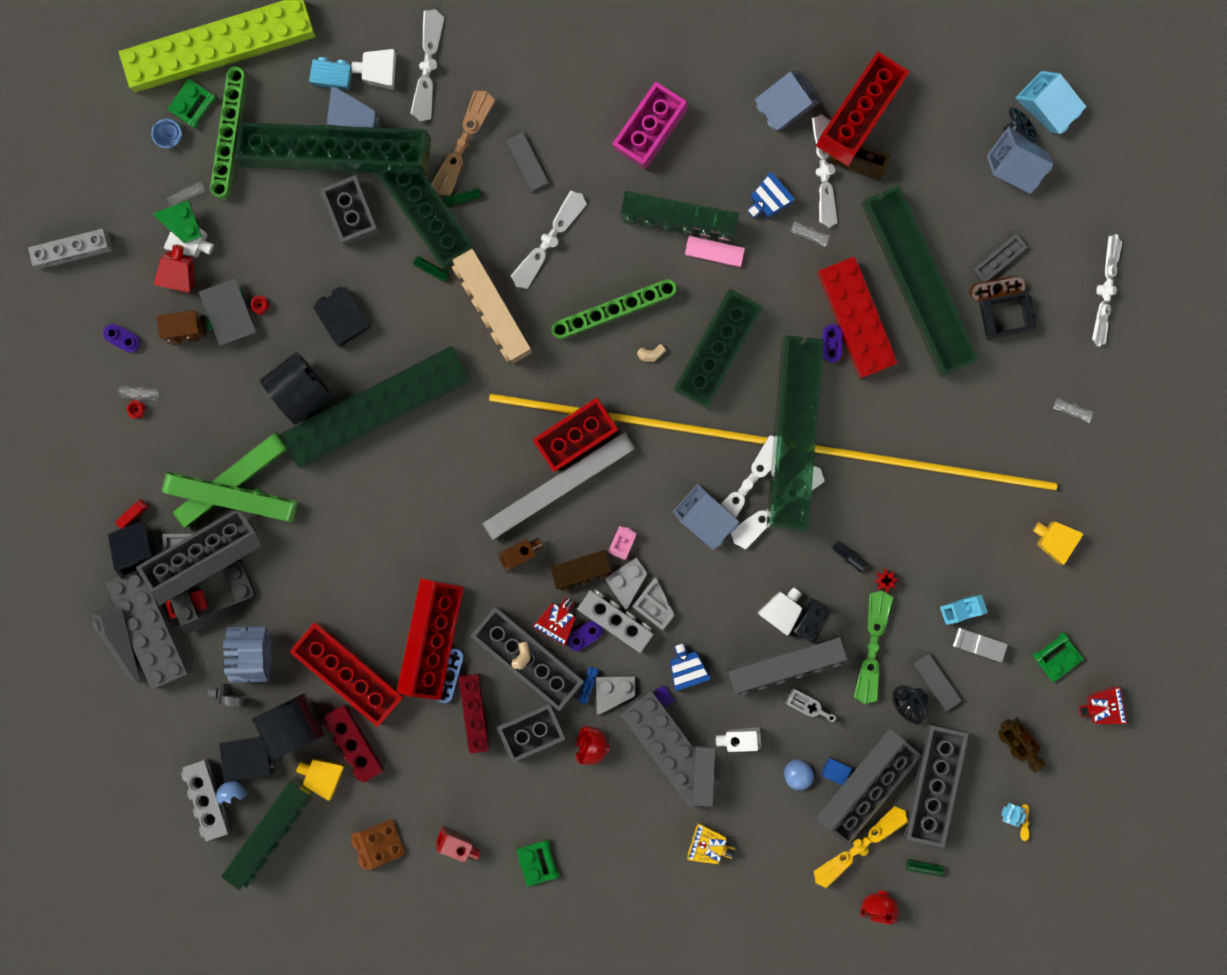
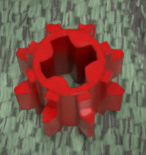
(882, 576)

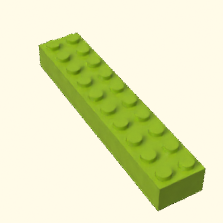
(216, 44)

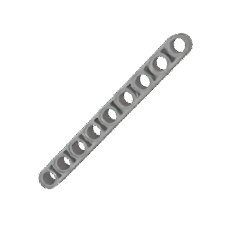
(559, 486)

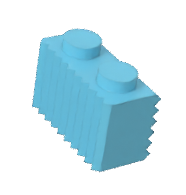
(330, 74)

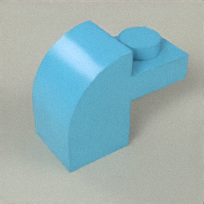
(963, 609)

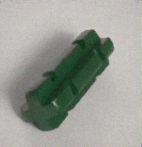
(462, 197)
(431, 269)
(925, 868)

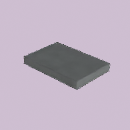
(227, 312)

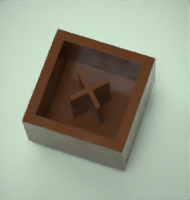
(181, 326)

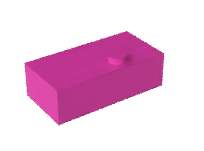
(650, 125)

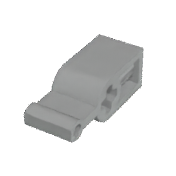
(980, 645)
(803, 707)

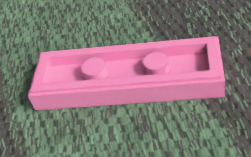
(714, 251)

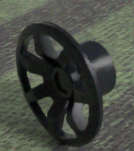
(1019, 125)
(913, 702)

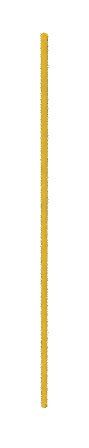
(762, 440)

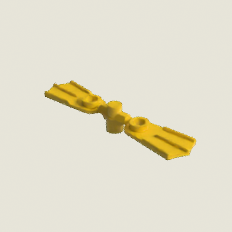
(834, 868)

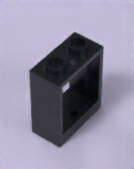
(988, 319)
(808, 622)

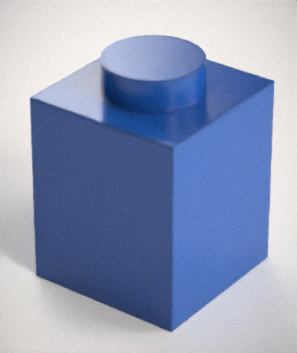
(836, 771)

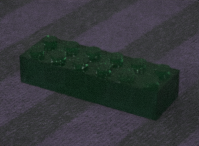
(428, 216)
(679, 216)
(717, 348)
(266, 835)

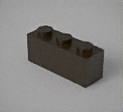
(866, 162)
(581, 570)

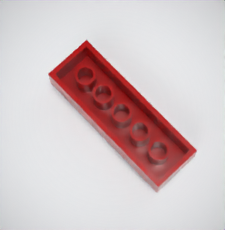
(862, 108)
(856, 317)
(430, 639)
(347, 673)

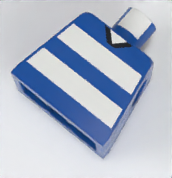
(769, 197)
(687, 668)

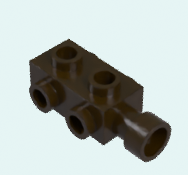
(1021, 743)

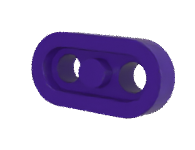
(121, 337)
(832, 343)
(584, 636)

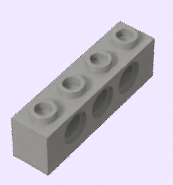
(70, 248)
(637, 642)
(221, 825)

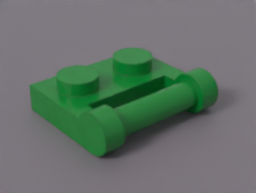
(187, 100)
(1061, 662)
(531, 863)

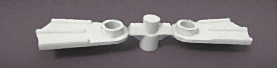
(422, 99)
(827, 207)
(568, 212)
(1107, 290)
(764, 458)
(752, 528)

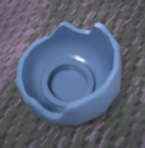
(167, 133)
(798, 774)
(229, 790)

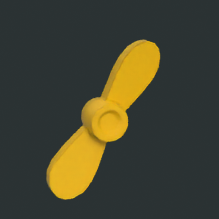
(1024, 833)

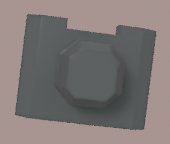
(221, 694)

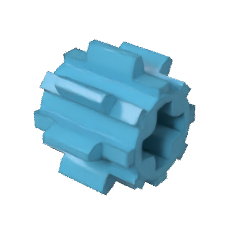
(1013, 814)

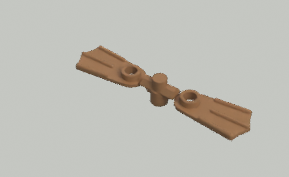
(477, 111)

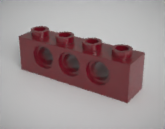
(474, 713)
(373, 765)

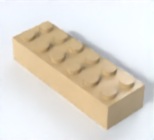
(492, 306)

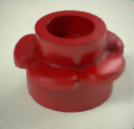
(254, 304)
(131, 409)

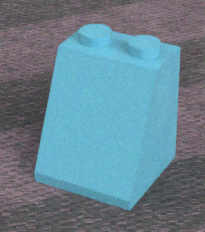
(1051, 101)

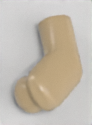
(651, 355)
(524, 657)

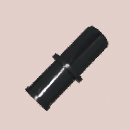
(849, 556)

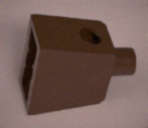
(512, 557)

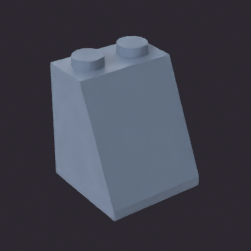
(787, 100)
(349, 112)
(1019, 161)
(705, 517)

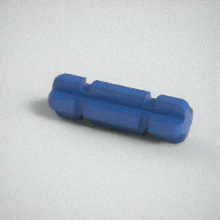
(588, 685)

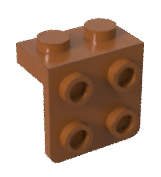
(377, 845)

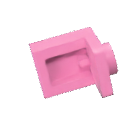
(622, 542)

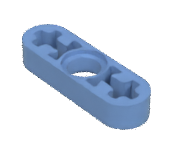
(457, 663)

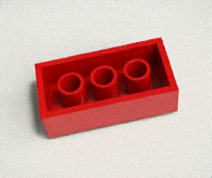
(575, 434)

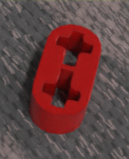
(131, 514)

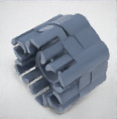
(250, 654)

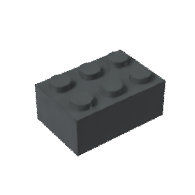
(349, 210)
(531, 732)

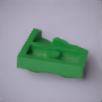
(180, 221)

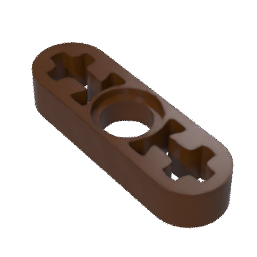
(1004, 291)

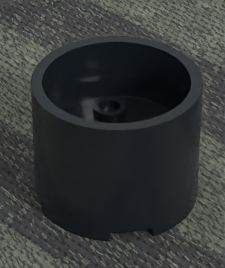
(295, 388)
(288, 726)

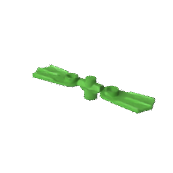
(878, 613)

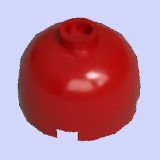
(592, 746)
(880, 907)

